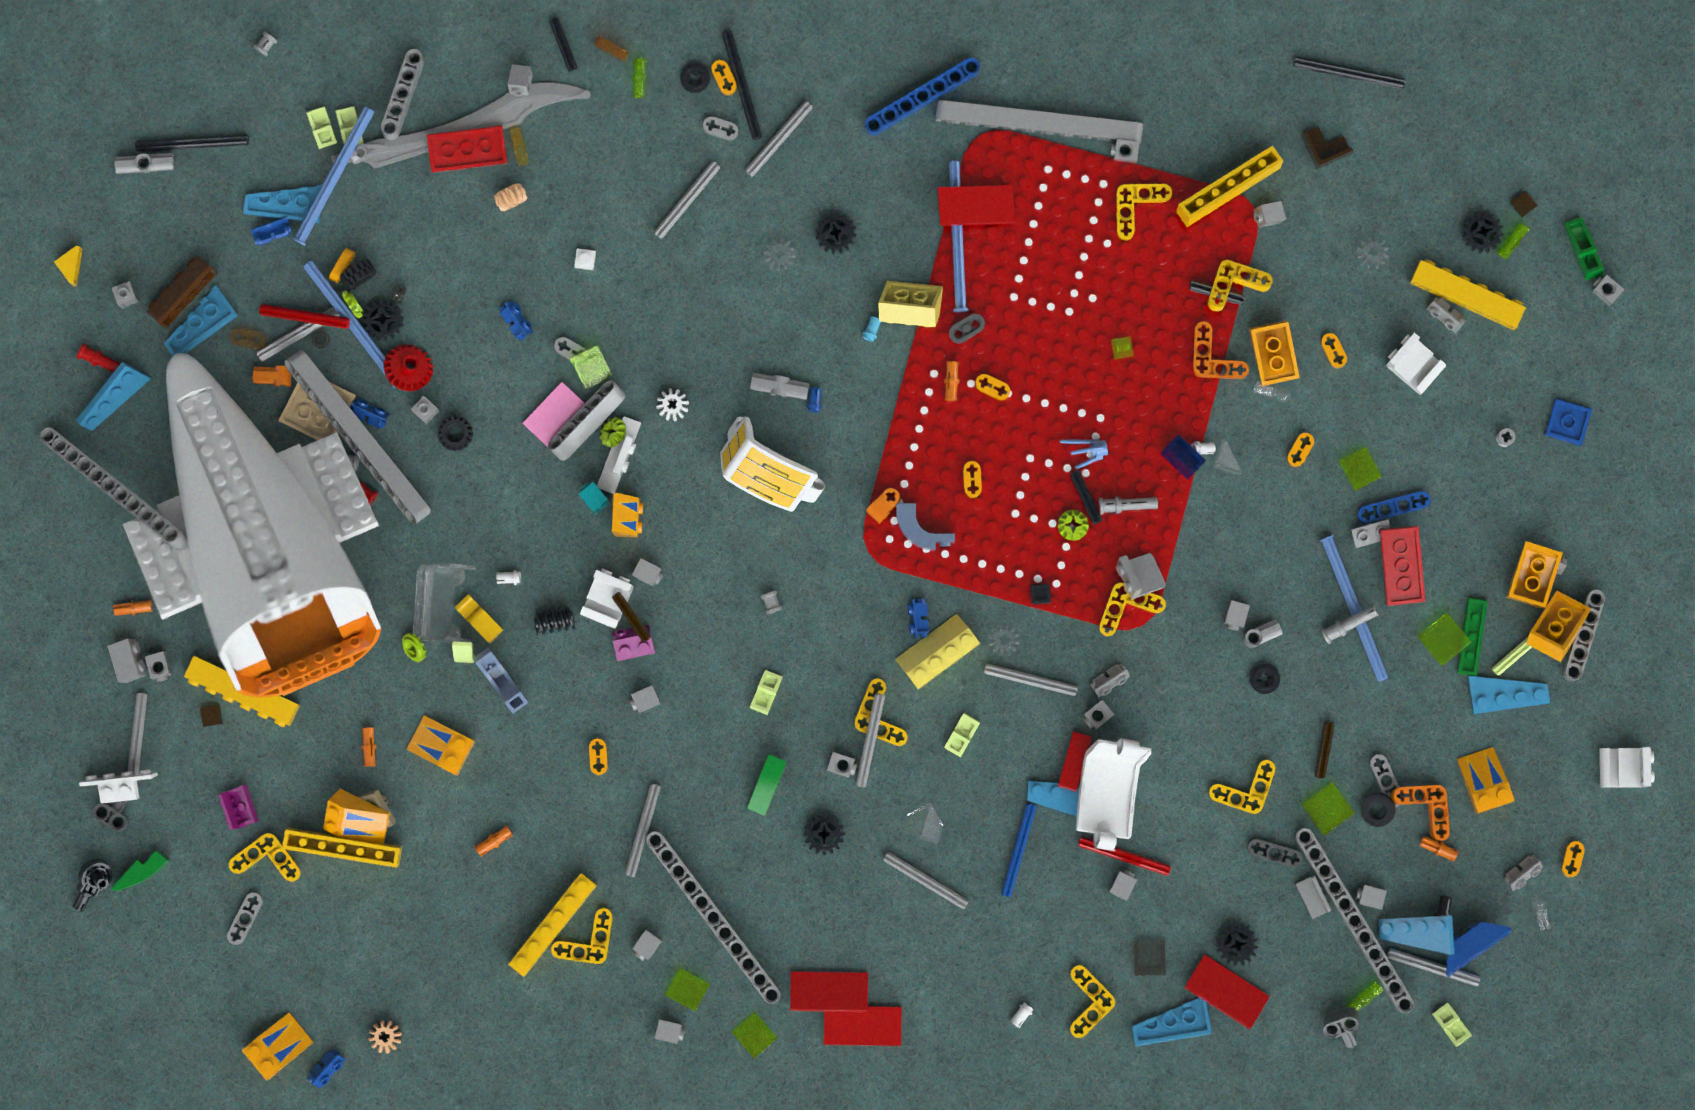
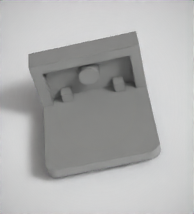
(1140, 575)

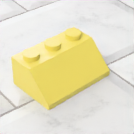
(910, 304)

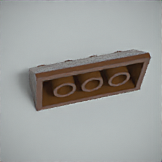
(181, 291)

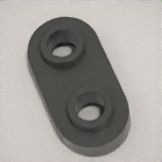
(966, 328)

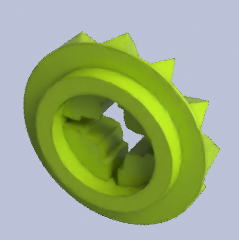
(352, 303)
(615, 438)
(1066, 531)
(418, 652)

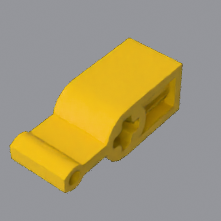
(478, 618)

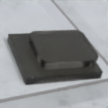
(1149, 958)

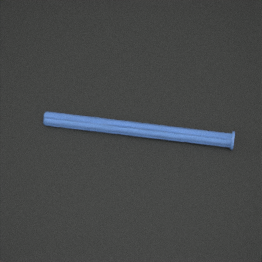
(333, 175)
(958, 254)
(344, 311)
(1354, 607)

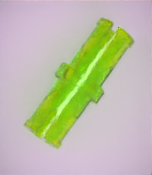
(639, 78)
(1513, 241)
(1366, 996)

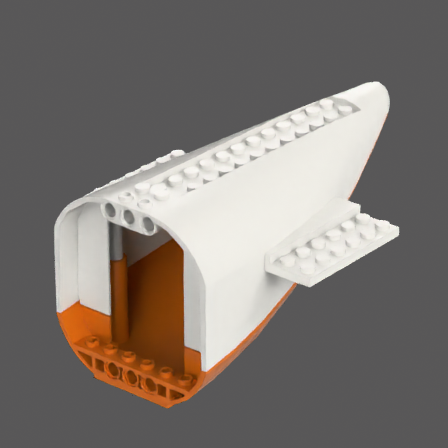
(259, 542)

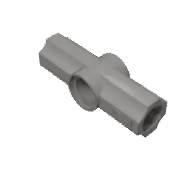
(157, 162)
(779, 386)

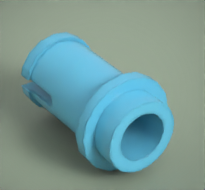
(872, 328)

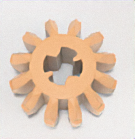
(510, 197)
(381, 1042)

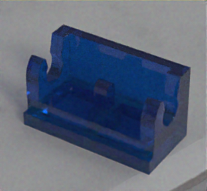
(1183, 456)

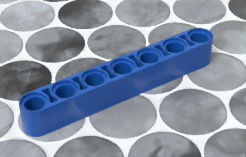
(928, 89)

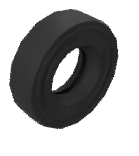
(1389, 806)

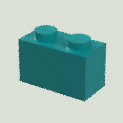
(593, 497)

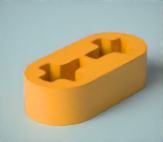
(720, 79)
(342, 265)
(1337, 347)
(995, 383)
(1304, 452)
(977, 479)
(593, 756)
(1568, 857)

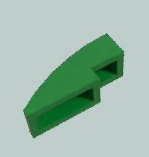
(1584, 249)
(767, 784)
(141, 871)

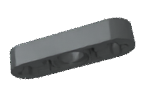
(1287, 861)

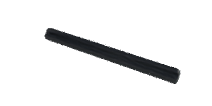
(1348, 72)
(742, 85)
(194, 142)

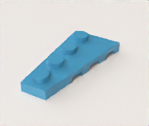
(282, 203)
(207, 319)
(118, 389)
(1502, 694)
(1053, 797)
(1420, 932)
(1176, 1024)

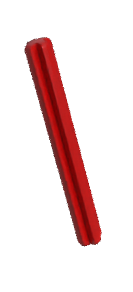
(304, 316)
(1127, 857)

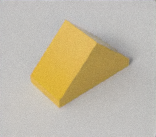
(70, 264)

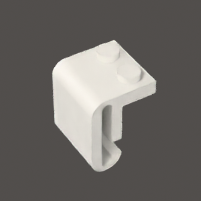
(1415, 364)
(599, 600)
(1626, 767)

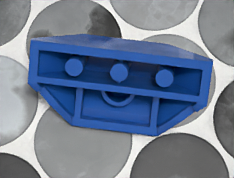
(1474, 943)

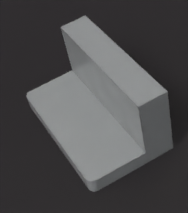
(1313, 897)

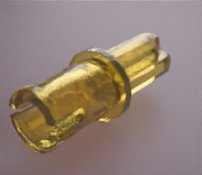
(519, 146)

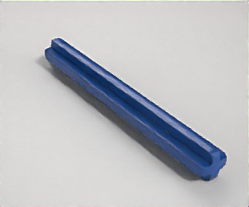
(1018, 850)

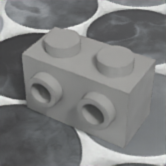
(127, 660)

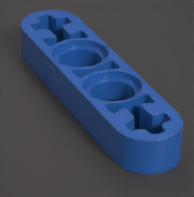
(1393, 505)

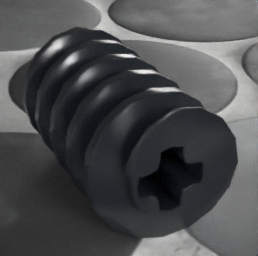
(554, 620)

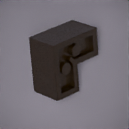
(1322, 152)

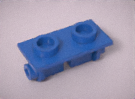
(272, 230)
(512, 312)
(376, 414)
(917, 611)
(321, 1076)

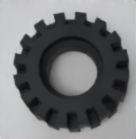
(358, 274)
(455, 422)

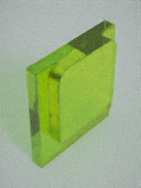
(591, 367)
(1360, 469)
(687, 989)
(754, 1035)

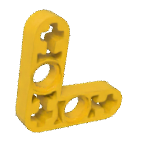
(1135, 198)
(1235, 270)
(1127, 599)
(864, 713)
(1253, 794)
(271, 852)
(595, 944)
(1096, 1005)

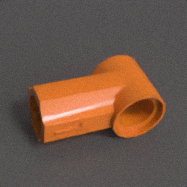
(272, 375)

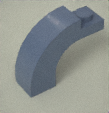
(915, 534)
(500, 680)

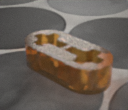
(611, 49)
(246, 343)

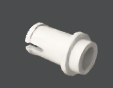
(1204, 448)
(508, 577)
(1021, 1015)

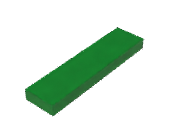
(1473, 630)

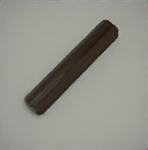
(631, 617)
(1324, 750)

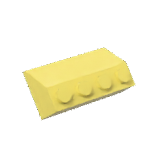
(937, 651)

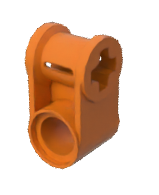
(880, 507)

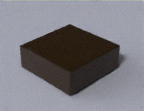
(1523, 204)
(211, 716)

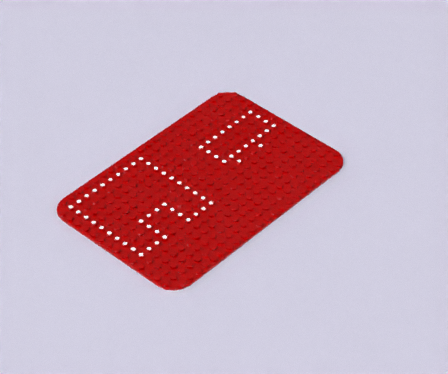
(1050, 306)

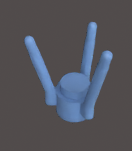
(1097, 449)

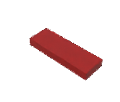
(1074, 761)

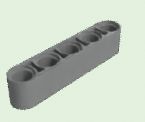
(402, 86)
(586, 420)
(1584, 646)

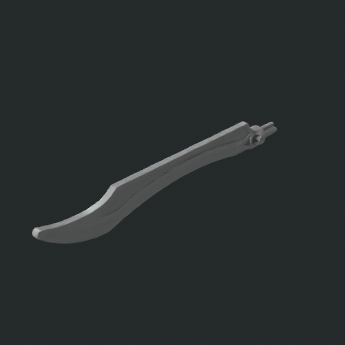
(505, 111)

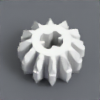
(679, 404)

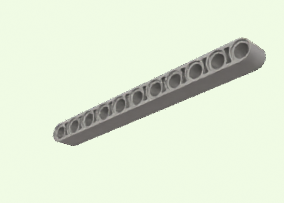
(1038, 121)
(357, 437)
(113, 488)
(705, 911)
(1356, 930)

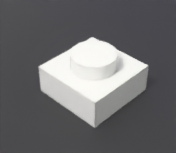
(585, 259)

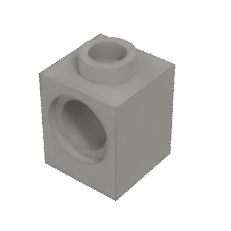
(520, 80)
(1133, 146)
(1269, 214)
(1616, 289)
(125, 294)
(425, 410)
(647, 573)
(1236, 615)
(152, 660)
(644, 699)
(1104, 709)
(835, 758)
(1123, 885)
(1371, 897)
(646, 945)
(669, 1031)

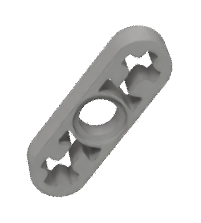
(1378, 778)
(247, 903)

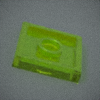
(1444, 639)
(1328, 809)

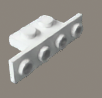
(618, 457)
(120, 787)

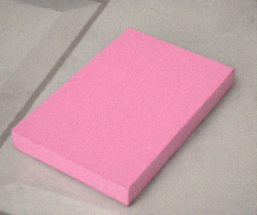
(553, 413)

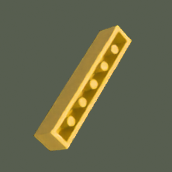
(1229, 186)
(1468, 295)
(219, 681)
(342, 848)
(552, 924)

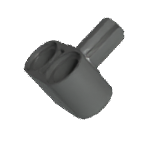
(113, 813)
(1342, 1026)

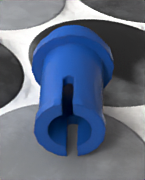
(814, 400)

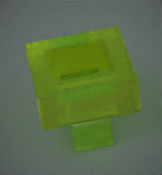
(1122, 348)

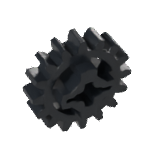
(827, 234)
(1485, 240)
(381, 307)
(833, 834)
(1234, 936)

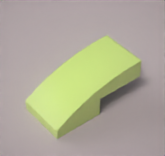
(347, 119)
(321, 127)
(463, 652)
(766, 692)
(962, 734)
(1451, 1024)

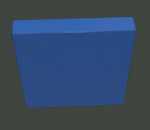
(1568, 422)

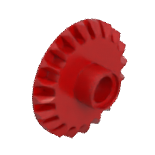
(408, 378)

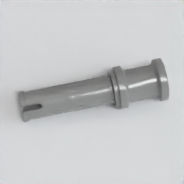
(1118, 505)
(1341, 627)

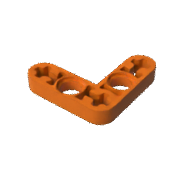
(1211, 364)
(1433, 803)

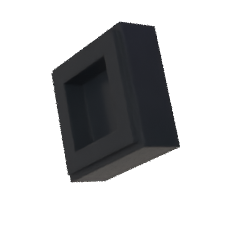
(1040, 594)

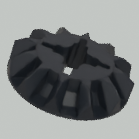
(704, 78)
(1269, 670)

